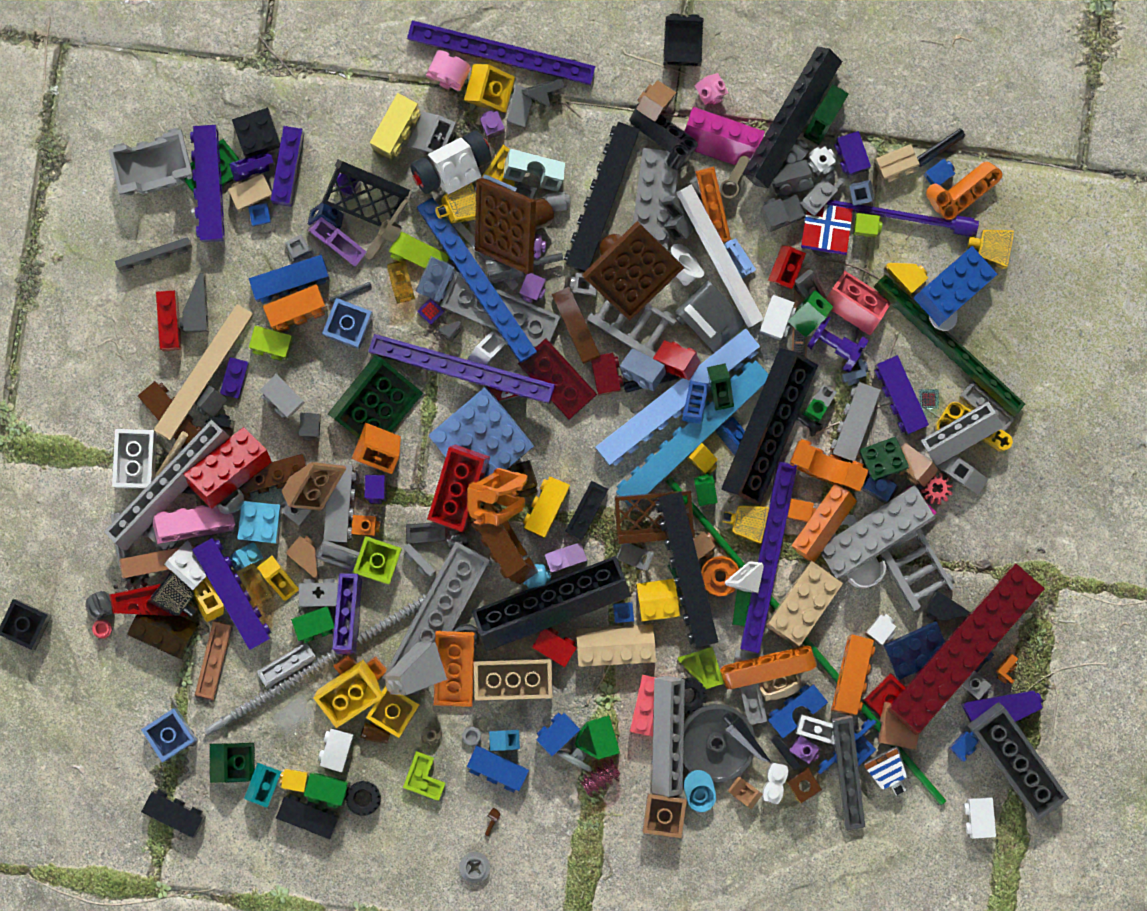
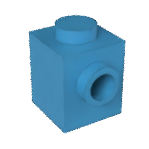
(504, 740)

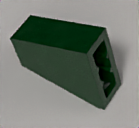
(826, 114)

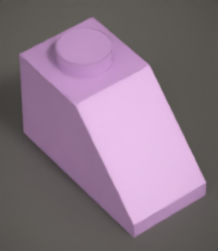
(565, 557)

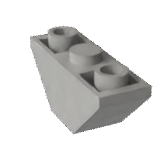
(964, 474)

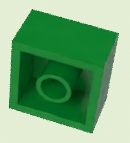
(326, 789)

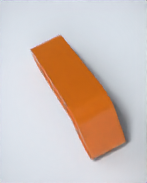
(965, 192)

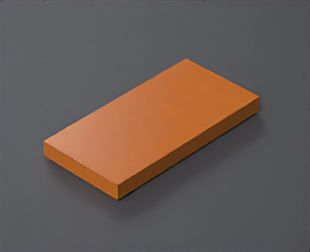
(457, 658)

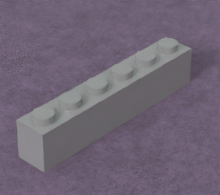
(668, 736)

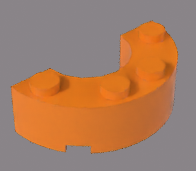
(828, 468)

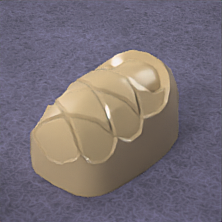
(780, 687)

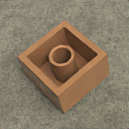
(664, 815)

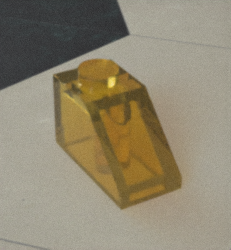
(400, 281)

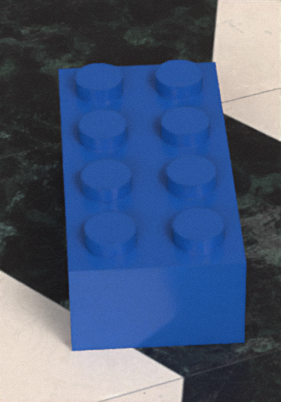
(955, 286)

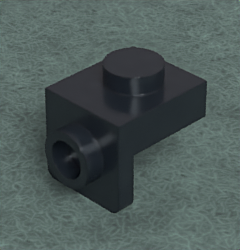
(221, 421)

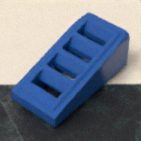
(690, 417)

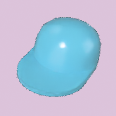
(699, 791)

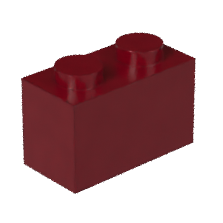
(606, 374)

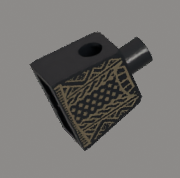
(173, 596)

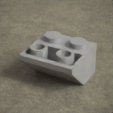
(431, 133)

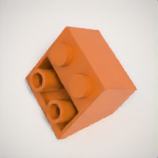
(378, 448)

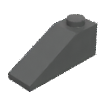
(196, 311)

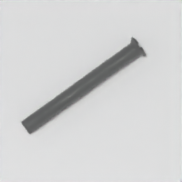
(351, 291)

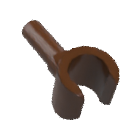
(494, 815)

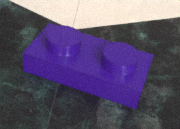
(234, 378)

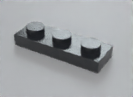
(586, 510)

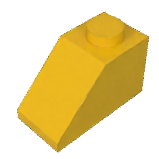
(907, 275)
(703, 459)
(278, 578)

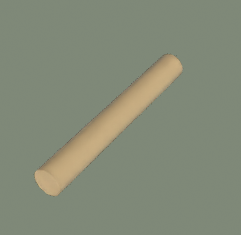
(173, 452)

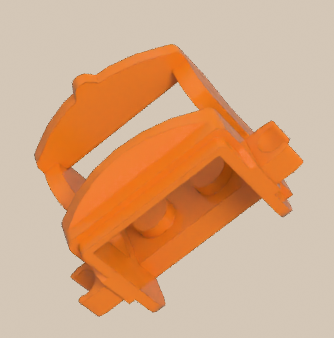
(497, 488)

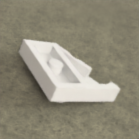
(186, 566)

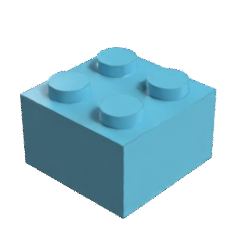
(259, 522)

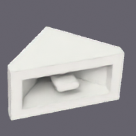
(747, 578)

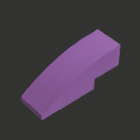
(337, 241)

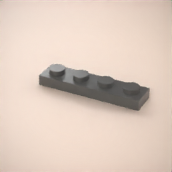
(145, 258)

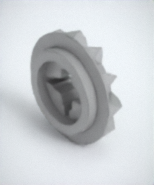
(474, 877)

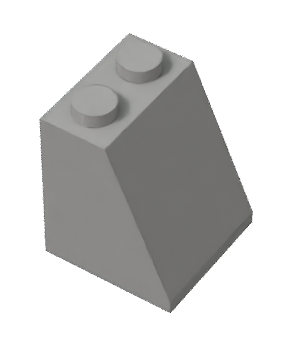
(416, 670)

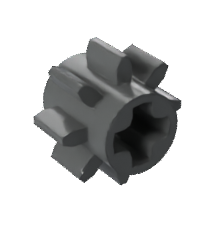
(457, 536)

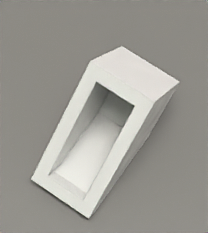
(488, 348)

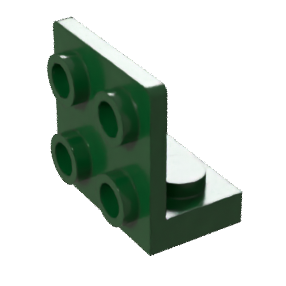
(884, 458)

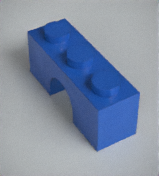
(782, 719)

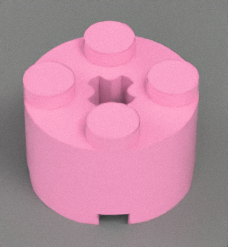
(448, 70)

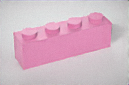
(191, 523)

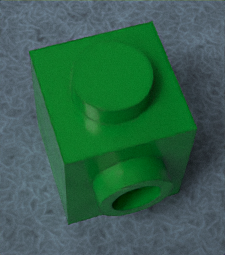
(705, 490)

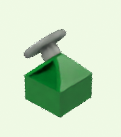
(595, 739)

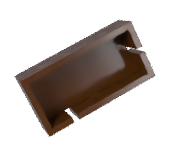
(506, 549)

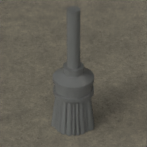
(500, 272)

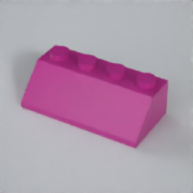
(722, 137)

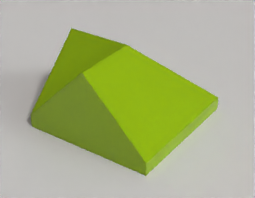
(377, 560)

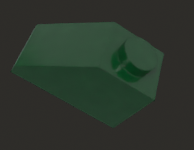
(720, 386)

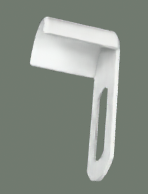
(870, 572)

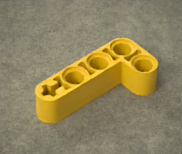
(947, 418)

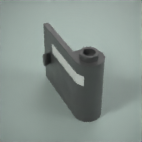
(708, 315)

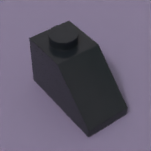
(943, 608)

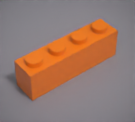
(824, 523)
(852, 675)

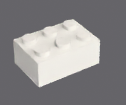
(134, 458)

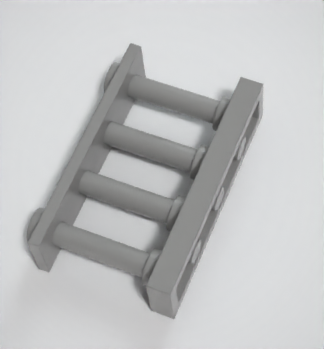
(630, 340)
(904, 582)

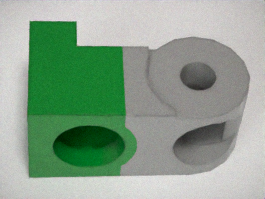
(820, 403)

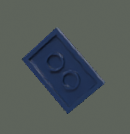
(914, 649)

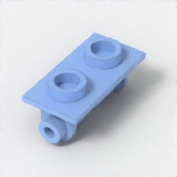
(739, 258)

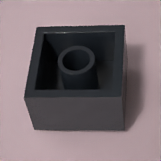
(256, 132)
(24, 624)

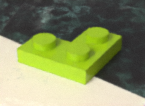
(418, 779)

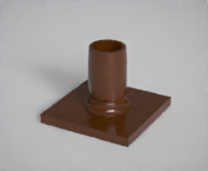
(508, 224)
(632, 269)

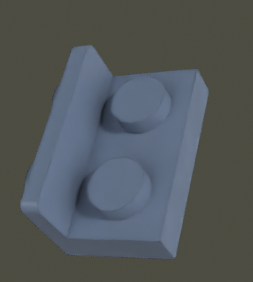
(435, 279)

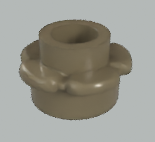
(431, 730)

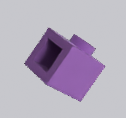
(492, 124)
(532, 288)
(805, 749)

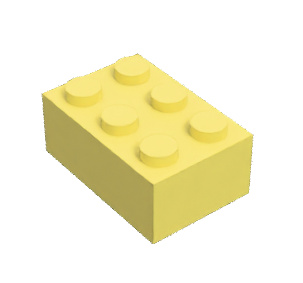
(395, 127)

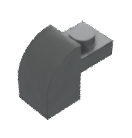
(679, 224)

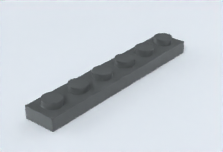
(848, 772)

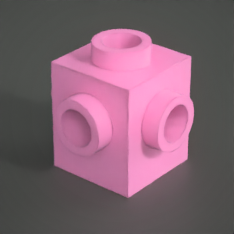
(711, 89)

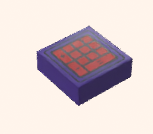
(430, 311)

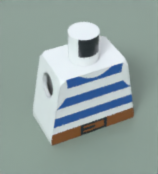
(888, 770)

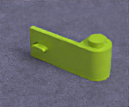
(415, 251)

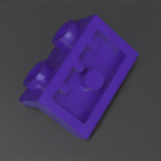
(251, 165)

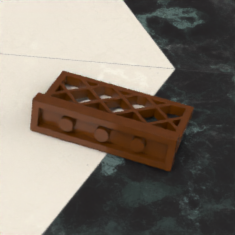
(647, 534)

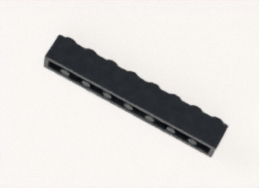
(792, 117)
(602, 197)
(687, 570)

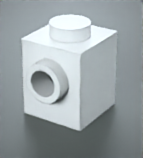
(882, 629)

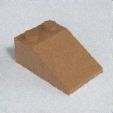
(312, 485)

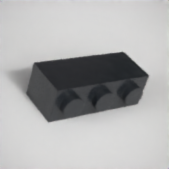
(173, 813)
(308, 816)

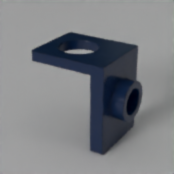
(328, 213)

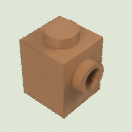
(704, 545)

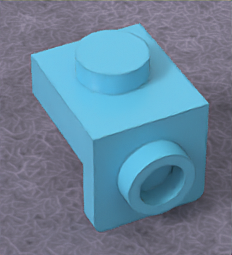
(246, 556)

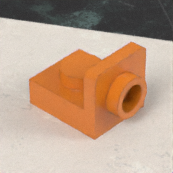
(1007, 665)

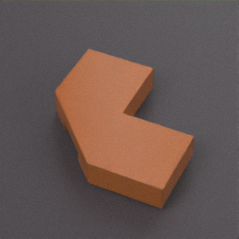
(348, 662)

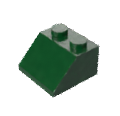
(231, 762)

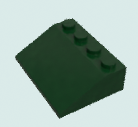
(376, 398)

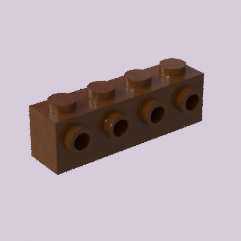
(273, 475)

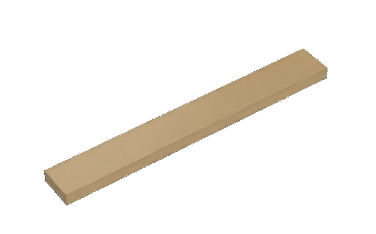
(203, 372)

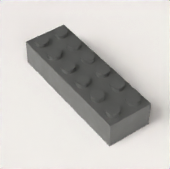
(1018, 761)

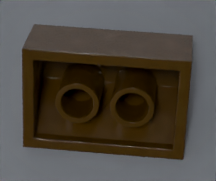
(165, 633)

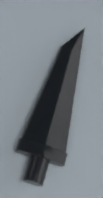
(743, 735)

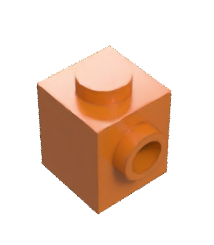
(365, 525)

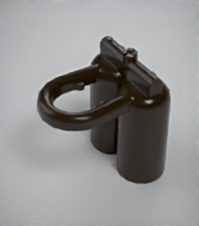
(531, 484)

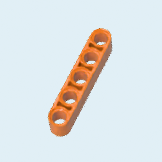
(768, 667)

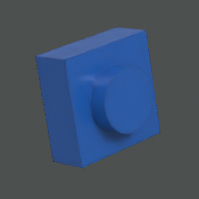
(259, 214)
(623, 612)

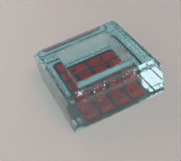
(929, 398)

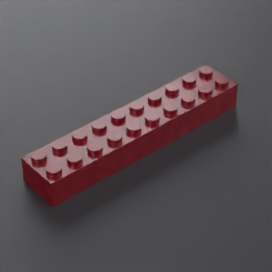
(965, 649)

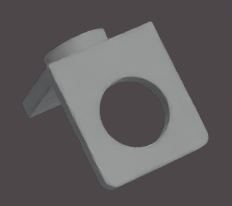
(634, 556)

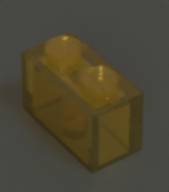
(255, 584)

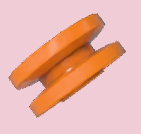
(708, 572)

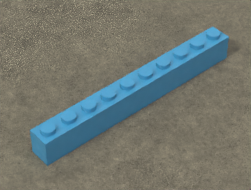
(691, 436)

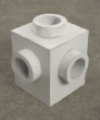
(818, 166)

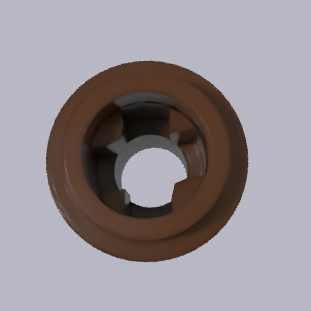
(374, 734)

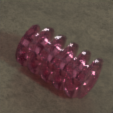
(600, 778)

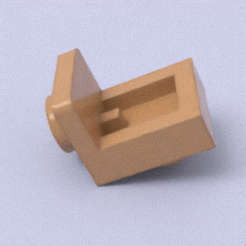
(745, 792)

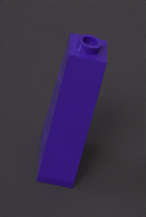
(1017, 704)

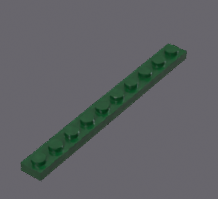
(950, 346)

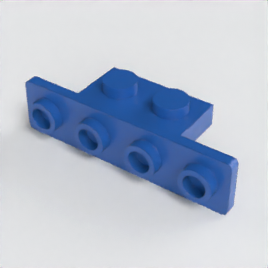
(863, 747)

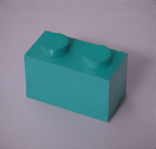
(262, 785)

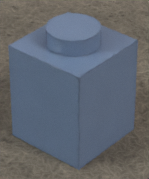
(862, 192)

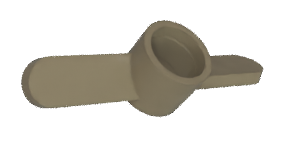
(735, 177)
(388, 231)

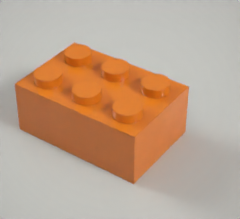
(295, 309)

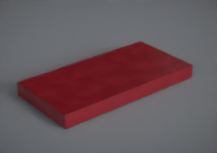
(550, 366)

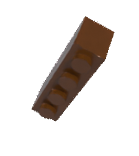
(158, 401)

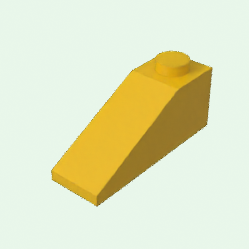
(208, 600)

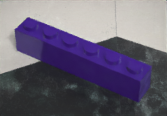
(208, 183)
(231, 593)

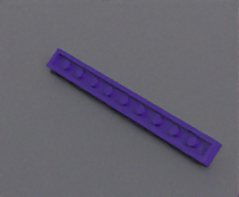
(501, 52)
(462, 369)
(769, 556)

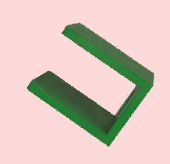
(810, 313)

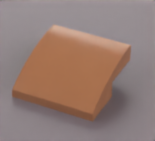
(895, 732)

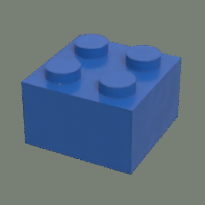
(557, 734)

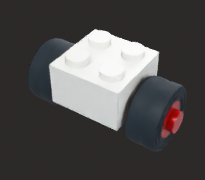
(452, 164)

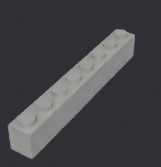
(164, 488)

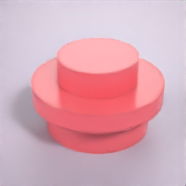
(102, 628)

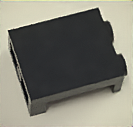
(683, 40)

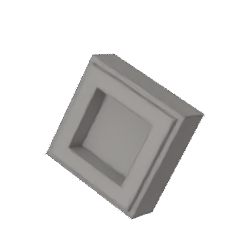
(297, 247)

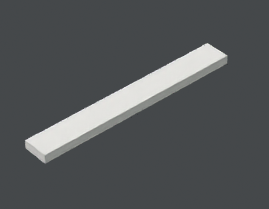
(719, 255)

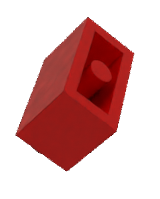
(787, 266)
(677, 359)
(554, 647)

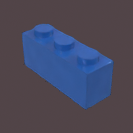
(497, 769)

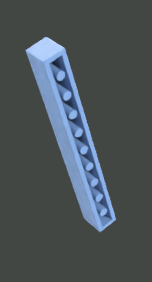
(673, 401)

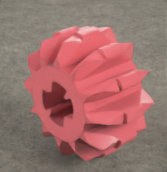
(943, 490)

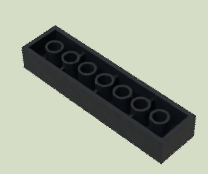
(769, 426)
(551, 604)

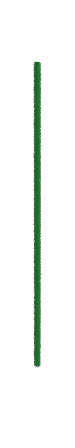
(817, 654)

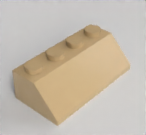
(615, 645)

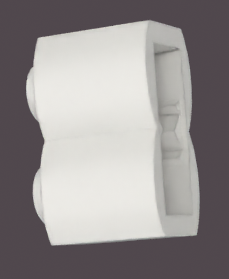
(773, 787)

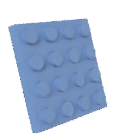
(484, 428)

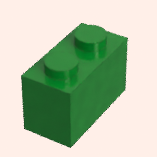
(313, 624)

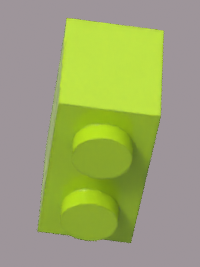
(270, 343)

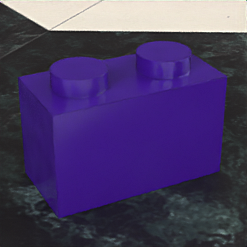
(852, 154)
(375, 488)

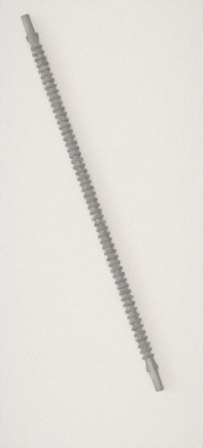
(226, 720)

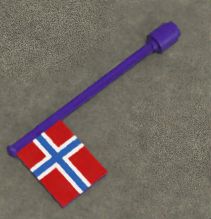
(831, 225)

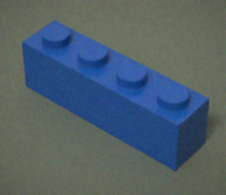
(289, 278)

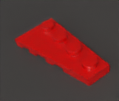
(136, 602)

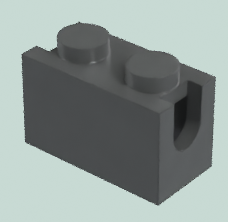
(793, 179)

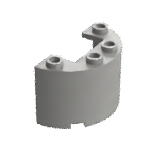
(151, 165)

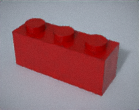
(168, 320)

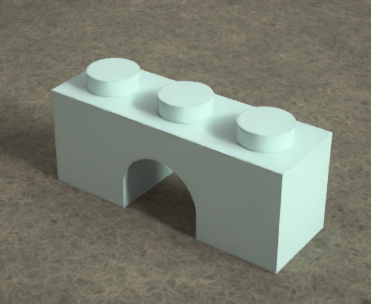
(547, 170)

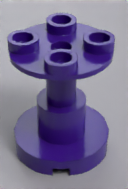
(844, 347)

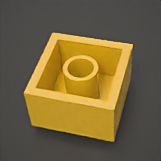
(393, 712)

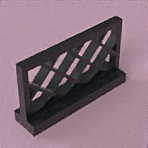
(367, 178)

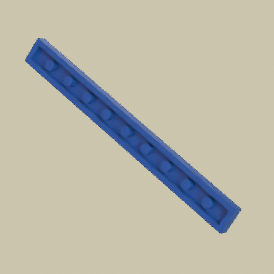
(477, 281)

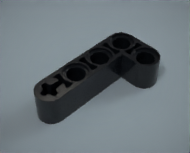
(667, 136)

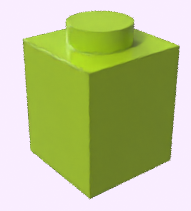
(867, 225)

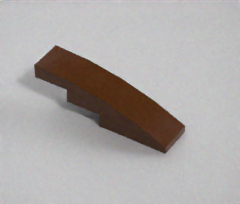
(576, 325)

